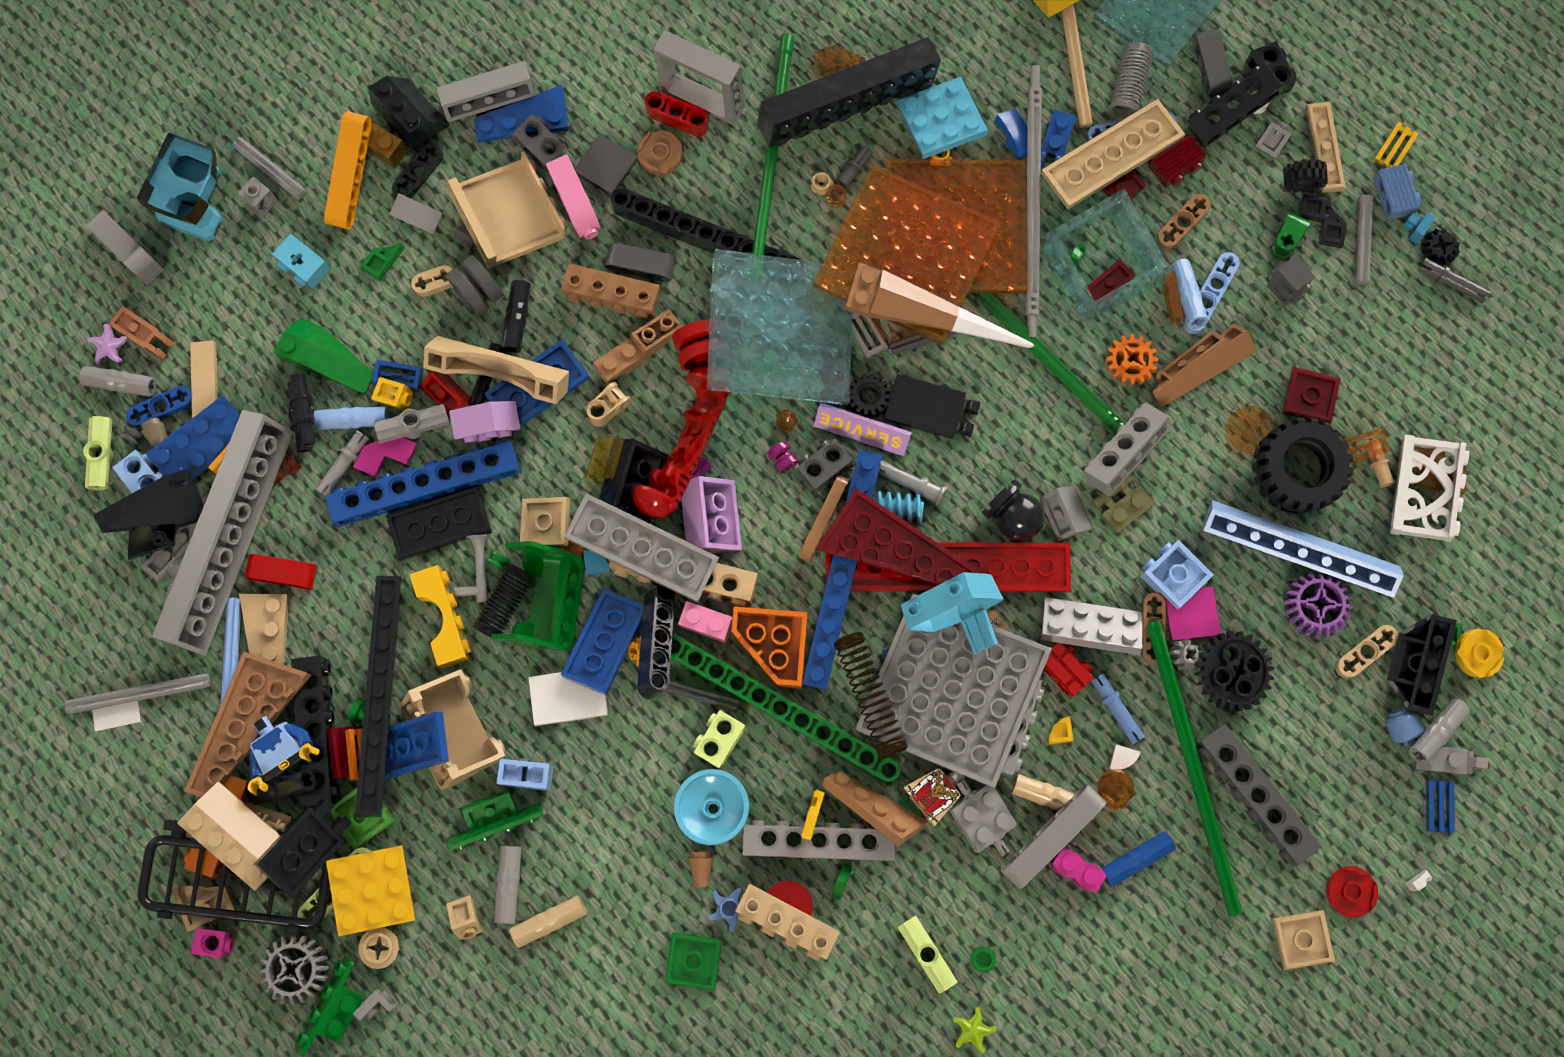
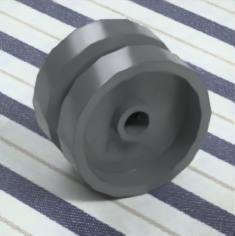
(476, 283)

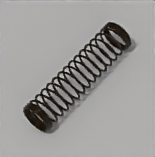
(852, 640)

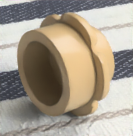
(817, 179)

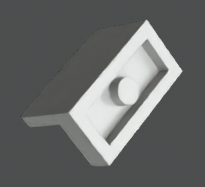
(1065, 512)

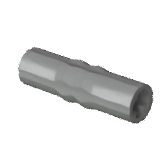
(117, 381)
(1439, 731)
(507, 884)

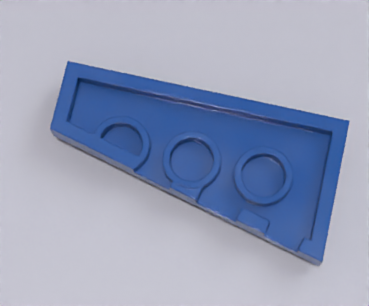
(504, 121)

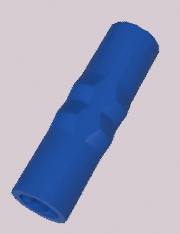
(1138, 859)

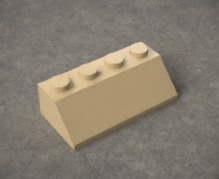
(230, 832)

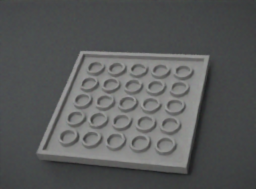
(956, 703)

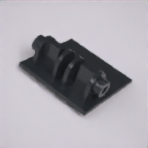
(146, 540)

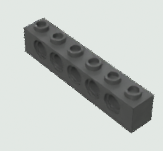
(1304, 842)

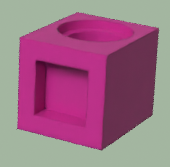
(202, 942)

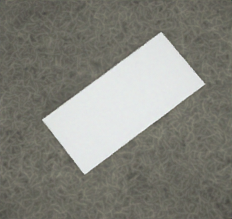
(116, 715)

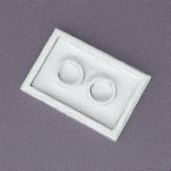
(562, 700)

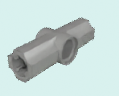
(424, 421)

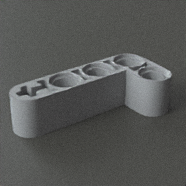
(124, 247)

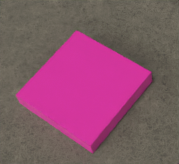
(1195, 618)

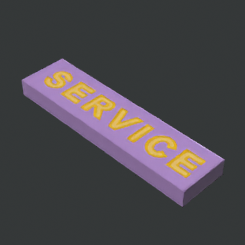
(862, 429)

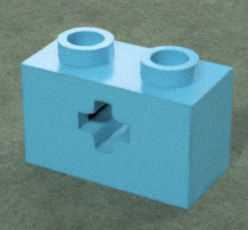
(294, 251)

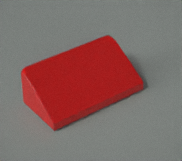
(445, 391)

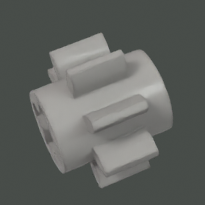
(1184, 654)

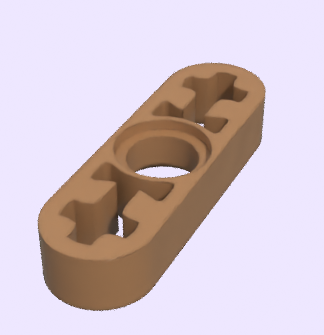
(1193, 219)
(1147, 610)

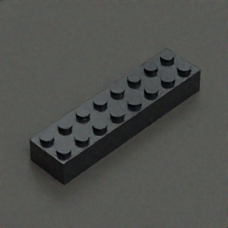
(848, 92)

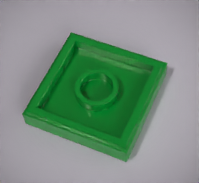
(693, 961)

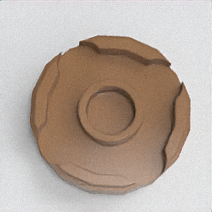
(663, 158)

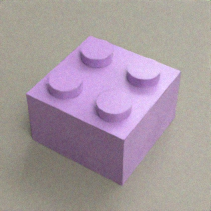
(485, 421)

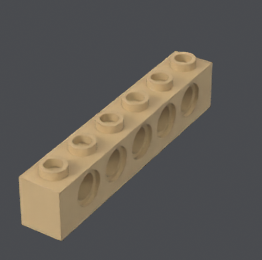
(721, 573)

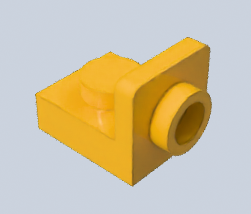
(392, 394)

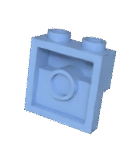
(1176, 574)

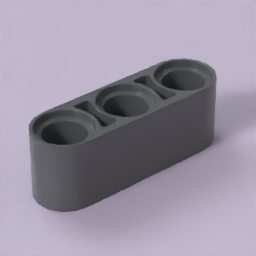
(1212, 61)
(640, 262)

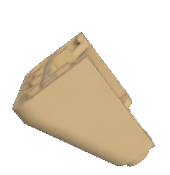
(466, 739)

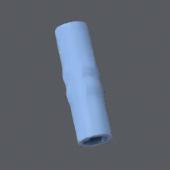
(1189, 294)
(349, 417)

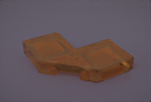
(836, 58)

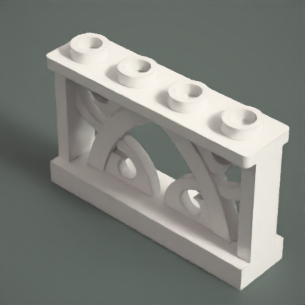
(1404, 512)

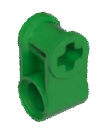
(1290, 234)

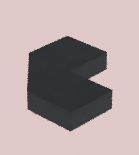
(1332, 226)

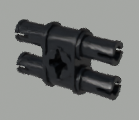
(301, 412)

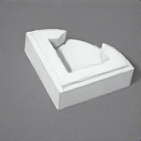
(1123, 757)
(1419, 881)

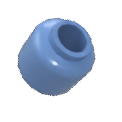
(1404, 726)

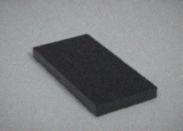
(438, 523)

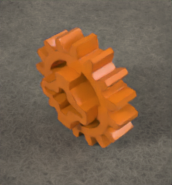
(1138, 367)

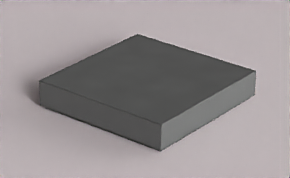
(605, 164)

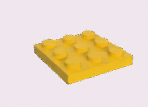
(370, 890)

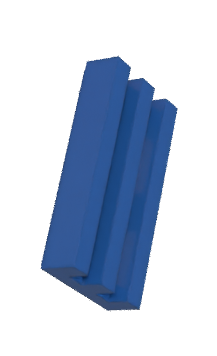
(416, 379)
(1450, 806)

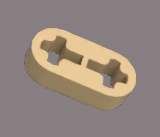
(431, 278)

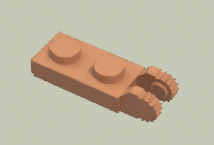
(139, 331)

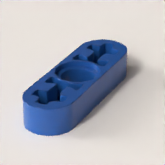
(173, 393)

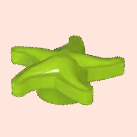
(973, 1030)

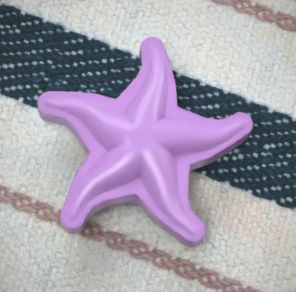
(107, 345)

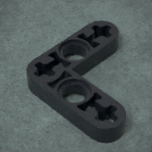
(420, 153)

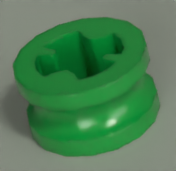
(497, 560)

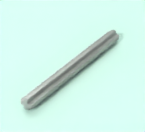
(137, 693)

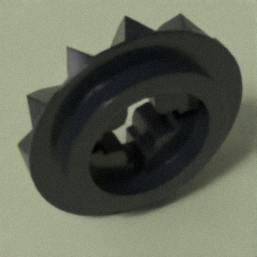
(1435, 254)

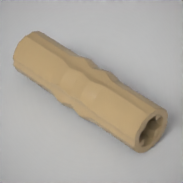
(1040, 792)
(548, 921)

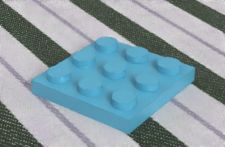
(942, 117)

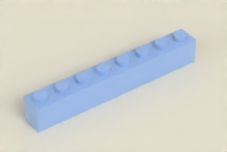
(1303, 548)

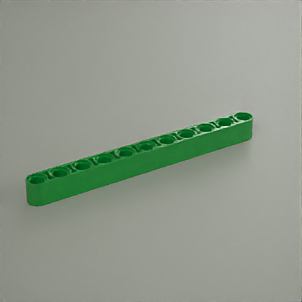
(793, 711)

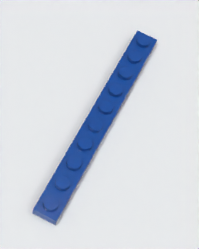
(838, 586)

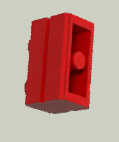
(1067, 670)

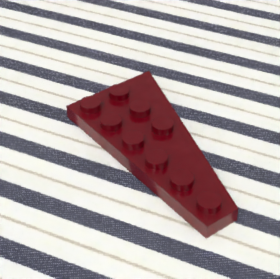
(881, 539)

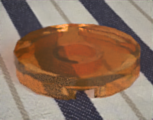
(1242, 428)

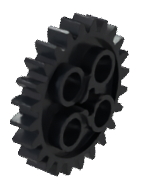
(1253, 681)

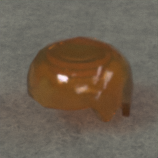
(1116, 788)

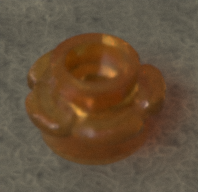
(786, 420)

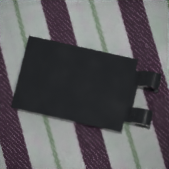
(930, 408)
(302, 848)

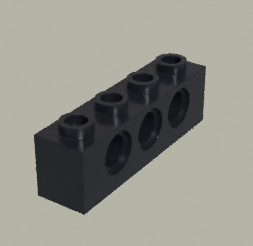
(1209, 132)

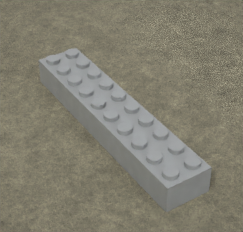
(223, 533)

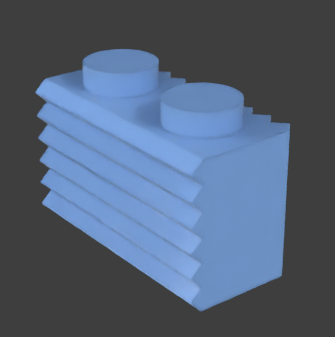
(1397, 191)

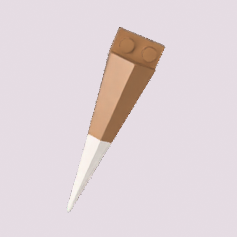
(891, 298)

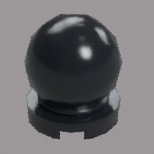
(1016, 513)

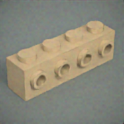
(786, 921)

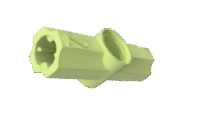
(98, 467)
(936, 969)

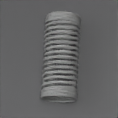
(1132, 59)

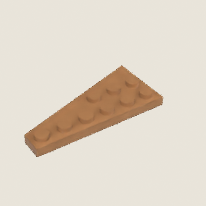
(255, 691)

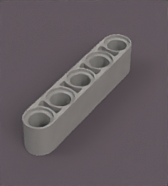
(1053, 836)

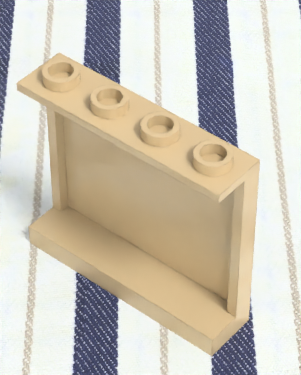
(507, 211)

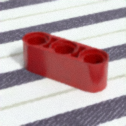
(670, 105)
(280, 571)

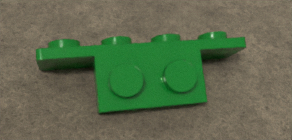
(492, 816)
(333, 1011)

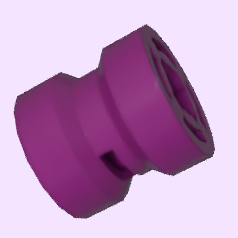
(783, 457)

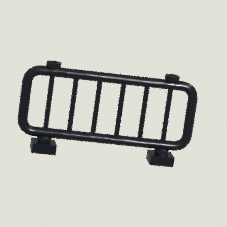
(166, 909)

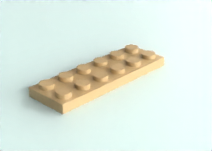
(1112, 154)

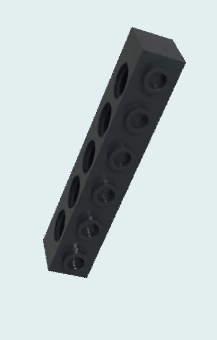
(317, 667)

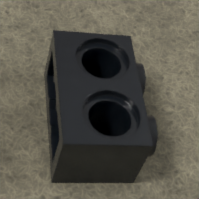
(1278, 65)

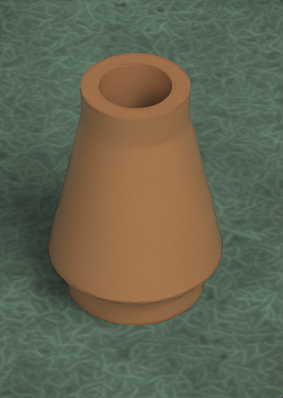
(700, 866)

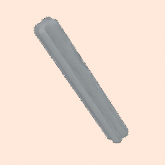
(269, 168)
(1364, 235)

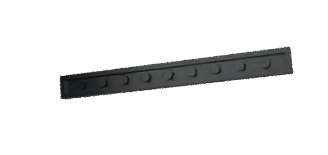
(378, 697)

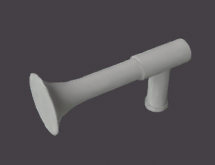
(480, 589)

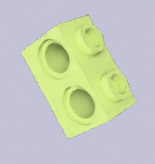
(725, 742)

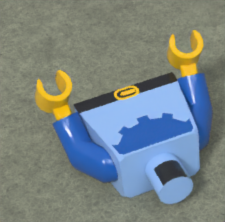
(276, 751)

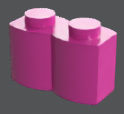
(1083, 874)

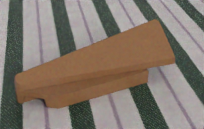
(1202, 362)

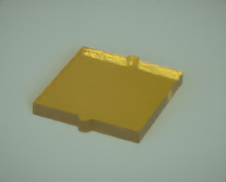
(604, 458)

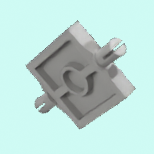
(983, 817)

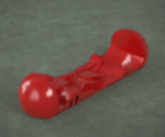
(671, 482)

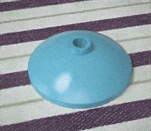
(694, 803)

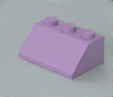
(712, 515)

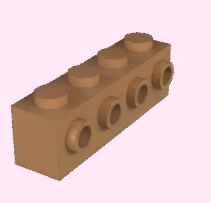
(611, 291)

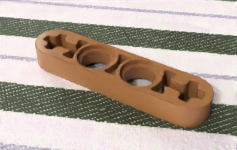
(824, 518)

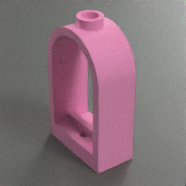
(573, 197)

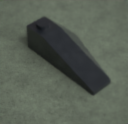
(164, 501)

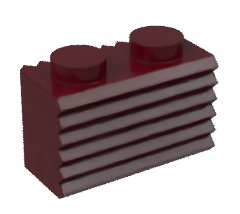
(1177, 162)

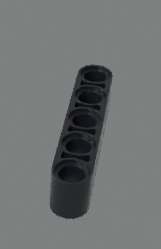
(656, 641)

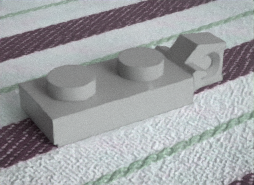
(1453, 762)

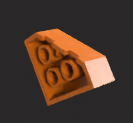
(774, 642)

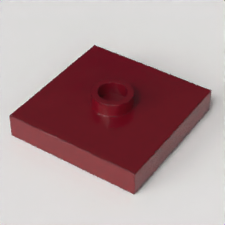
(1311, 395)

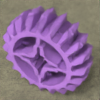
(1321, 585)

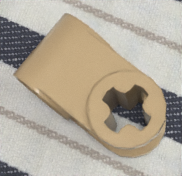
(611, 401)

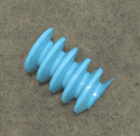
(902, 508)

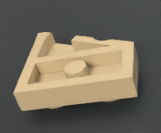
(205, 898)

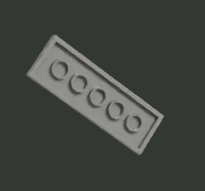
(641, 547)

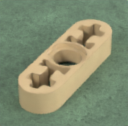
(1376, 635)

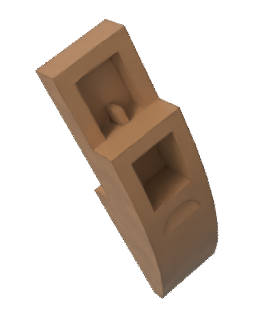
(638, 348)

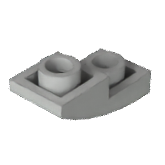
(415, 213)

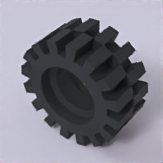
(1305, 176)
(872, 382)

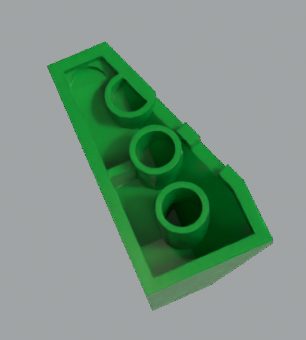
(318, 352)

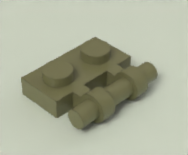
(1127, 509)

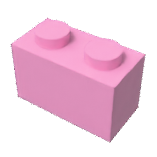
(705, 622)

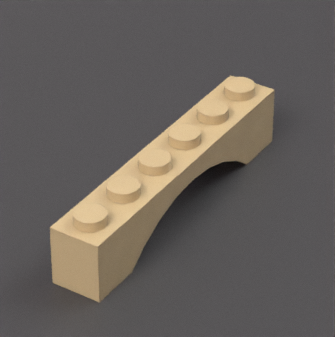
(537, 379)

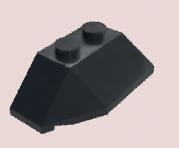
(1421, 662)

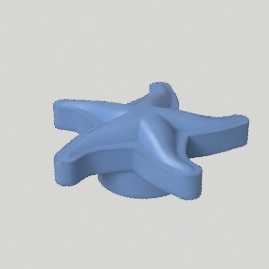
(726, 908)

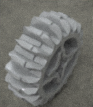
(275, 981)

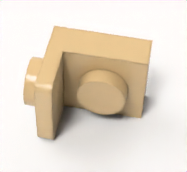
(463, 918)

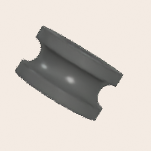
(131, 435)

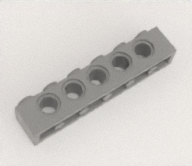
(754, 846)

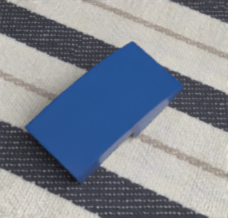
(1016, 130)

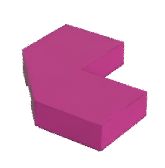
(374, 455)

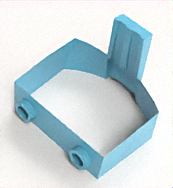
(957, 601)

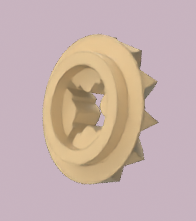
(372, 938)

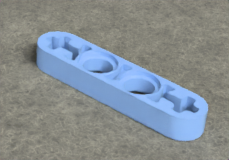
(1215, 294)

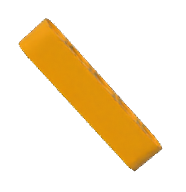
(347, 170)

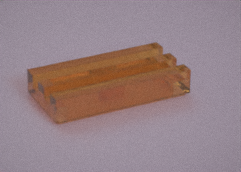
(1172, 299)
(1380, 431)

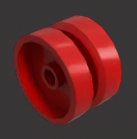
(693, 344)

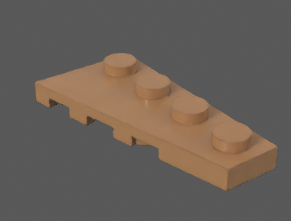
(879, 811)

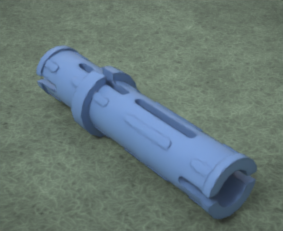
(1117, 708)

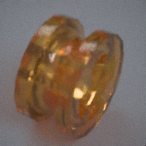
(836, 188)

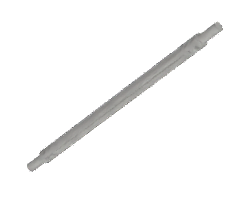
(1033, 200)

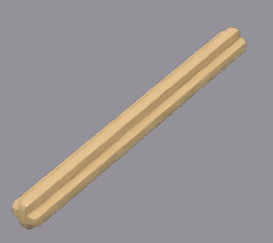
(1077, 67)

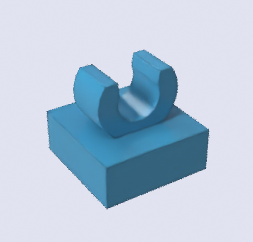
(1418, 226)

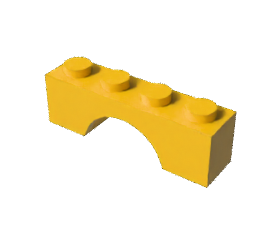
(449, 645)

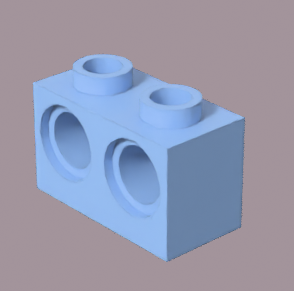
(143, 477)
(525, 774)

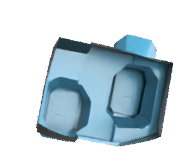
(179, 180)

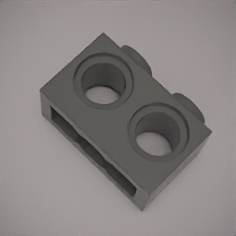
(533, 146)
(1291, 281)
(828, 469)

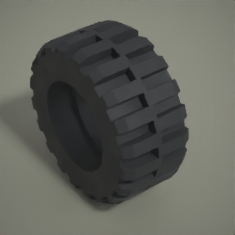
(1330, 452)

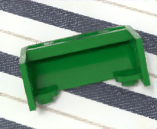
(553, 599)

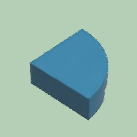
(595, 563)

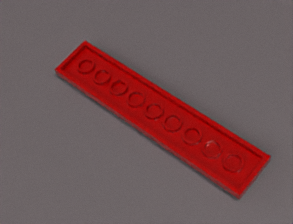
(1012, 566)

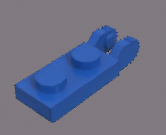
(1057, 136)

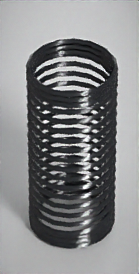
(484, 627)

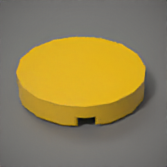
(1479, 653)

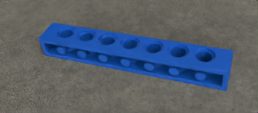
(340, 499)

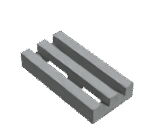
(875, 350)

